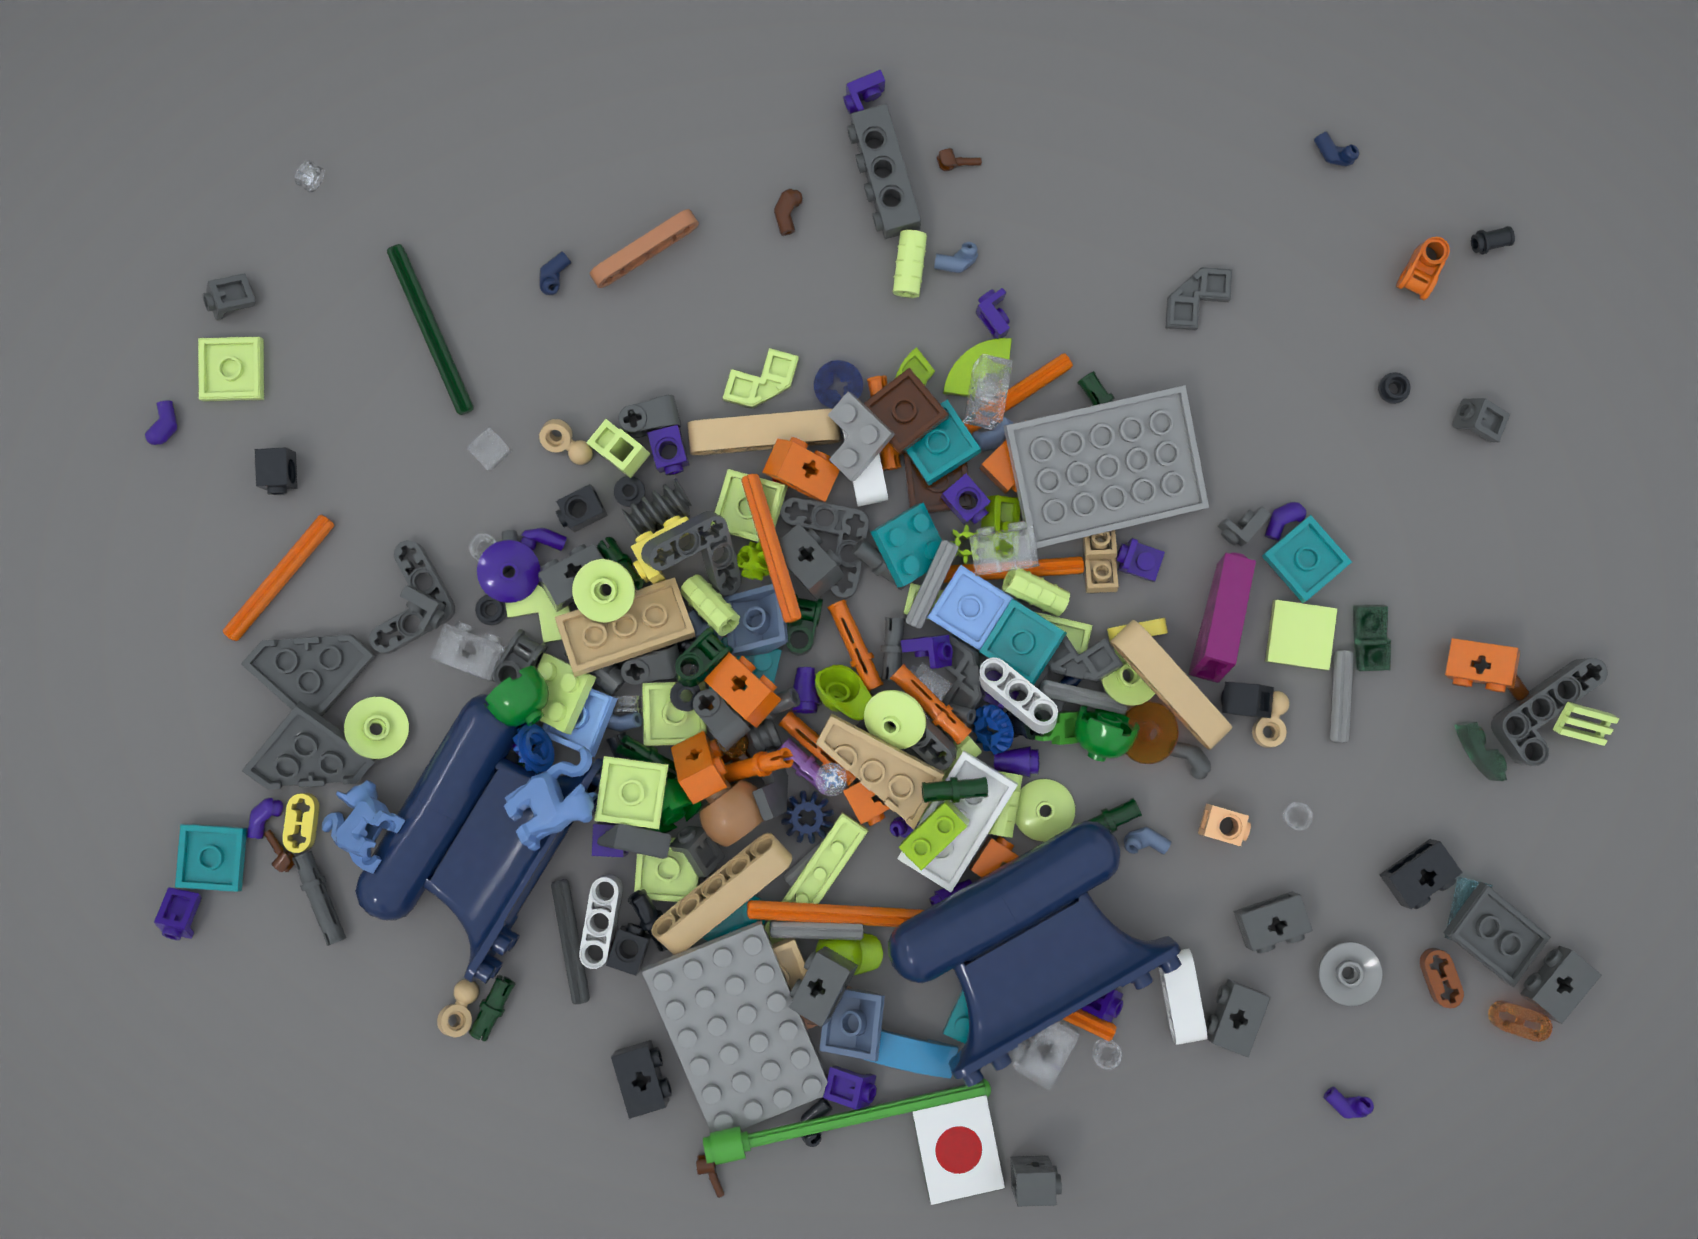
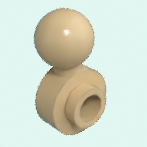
(578, 451)
(1279, 707)
(465, 994)

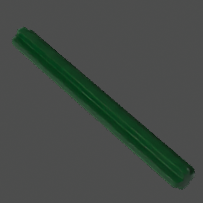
(430, 329)

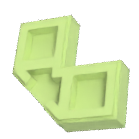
(754, 390)
(539, 603)

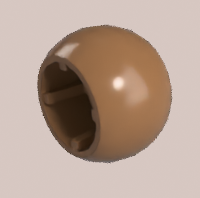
(730, 813)

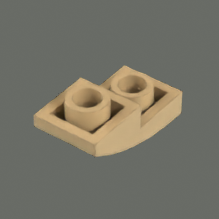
(1100, 562)

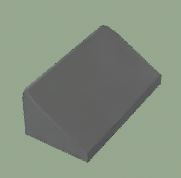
(636, 840)

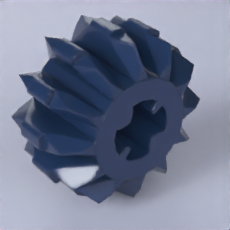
(807, 828)

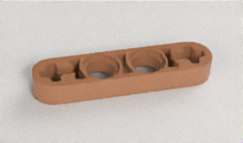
(644, 248)

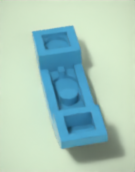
(915, 1054)

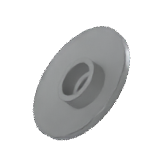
(1363, 981)

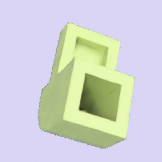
(618, 448)

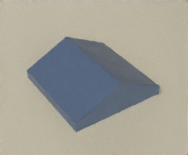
(760, 622)
(855, 1026)

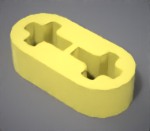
(1153, 627)
(293, 822)

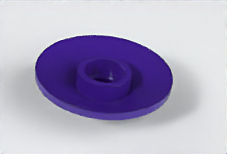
(491, 571)

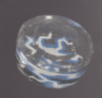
(831, 779)

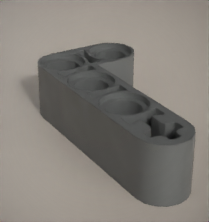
(1550, 705)

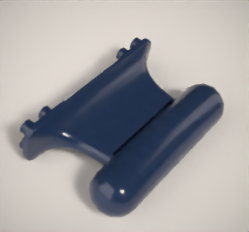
(464, 841)
(1028, 945)

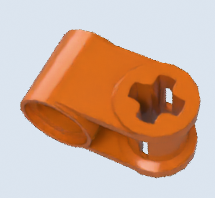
(1422, 272)

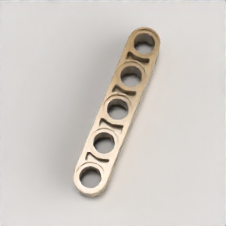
(761, 431)
(1171, 684)
(722, 893)

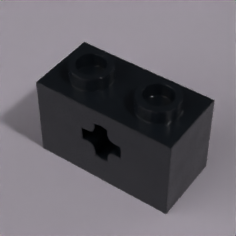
(1404, 875)
(637, 1096)

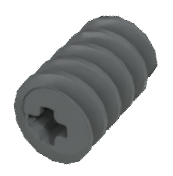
(658, 510)

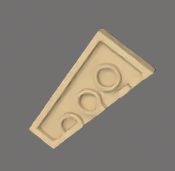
(880, 767)

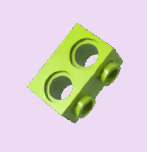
(934, 834)

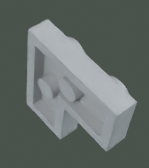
(866, 436)

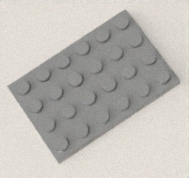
(1107, 466)
(736, 1029)

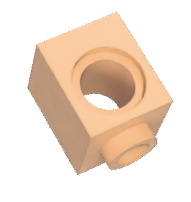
(1211, 825)

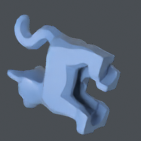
(547, 802)
(363, 825)

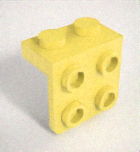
(644, 570)

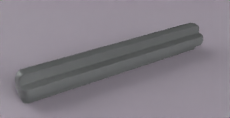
(570, 941)

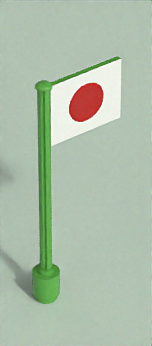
(950, 1129)

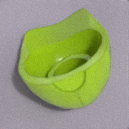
(842, 691)
(865, 952)

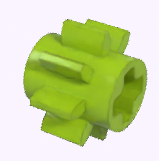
(965, 535)
(752, 561)

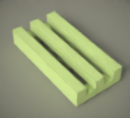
(1601, 729)

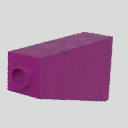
(1223, 618)

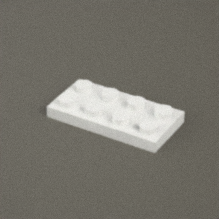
(982, 812)

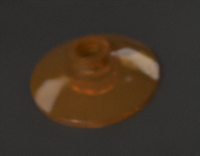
(1149, 717)

